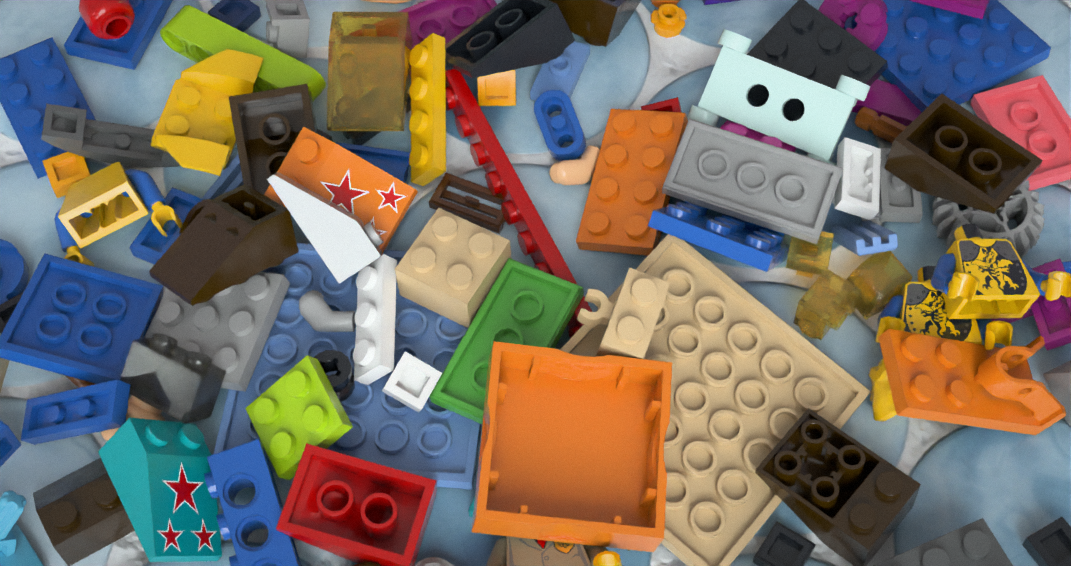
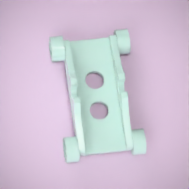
(737, 73)

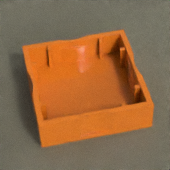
(573, 448)

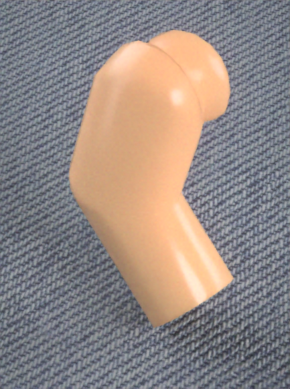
(575, 171)

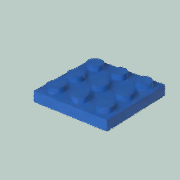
(721, 234)
(79, 320)

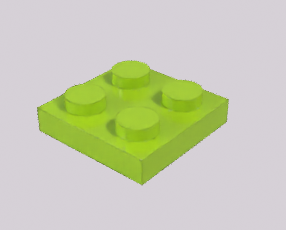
(298, 412)

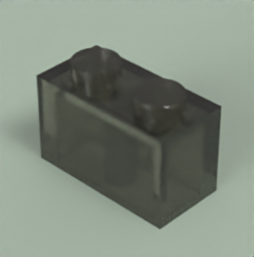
(172, 378)

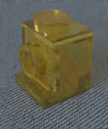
(826, 305)

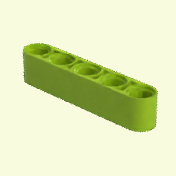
(201, 36)

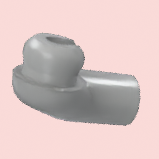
(322, 317)

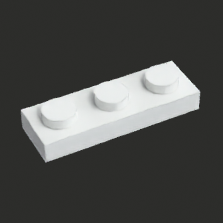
(375, 320)

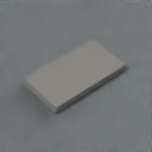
(752, 181)

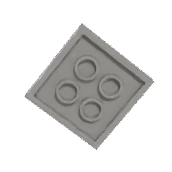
(228, 326)

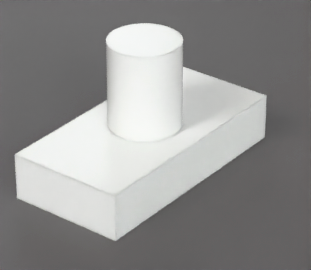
(860, 179)

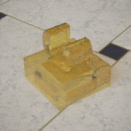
(810, 257)

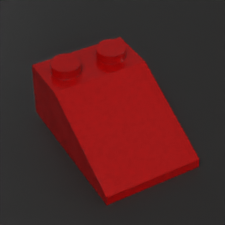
(357, 508)

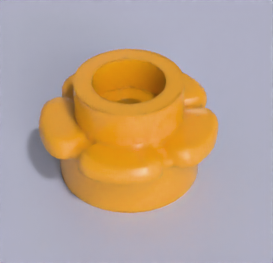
(668, 20)

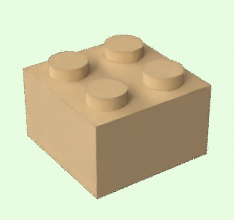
(452, 266)

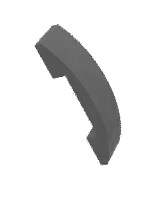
(102, 140)

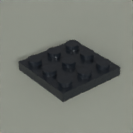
(815, 49)

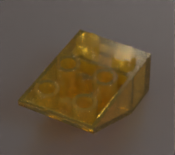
(368, 71)

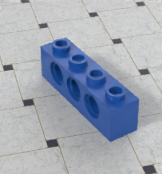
(250, 468)

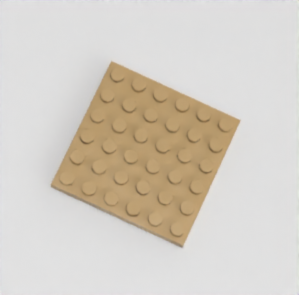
(733, 397)

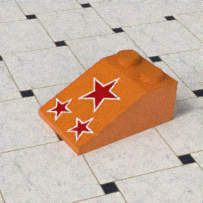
(347, 182)

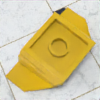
(197, 115)

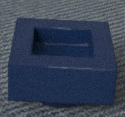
(236, 13)

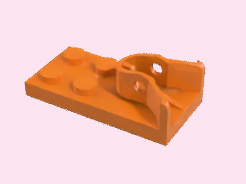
(967, 383)

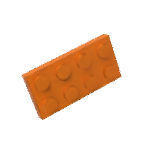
(630, 181)

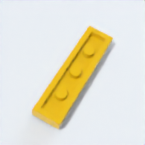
(428, 110)

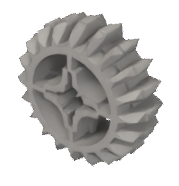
(1021, 206)

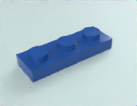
(76, 412)

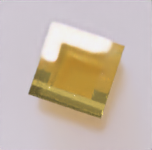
(879, 280)

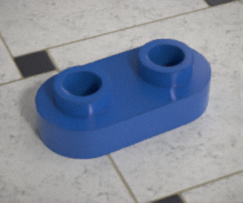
(559, 128)

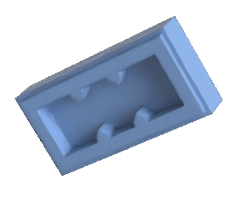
(562, 72)

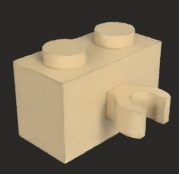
(631, 318)

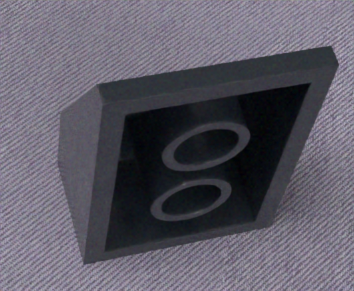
(510, 38)

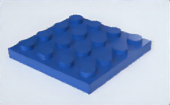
(952, 52)

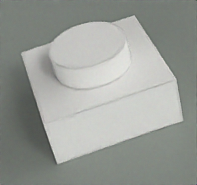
(412, 382)

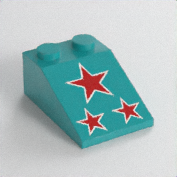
(164, 489)

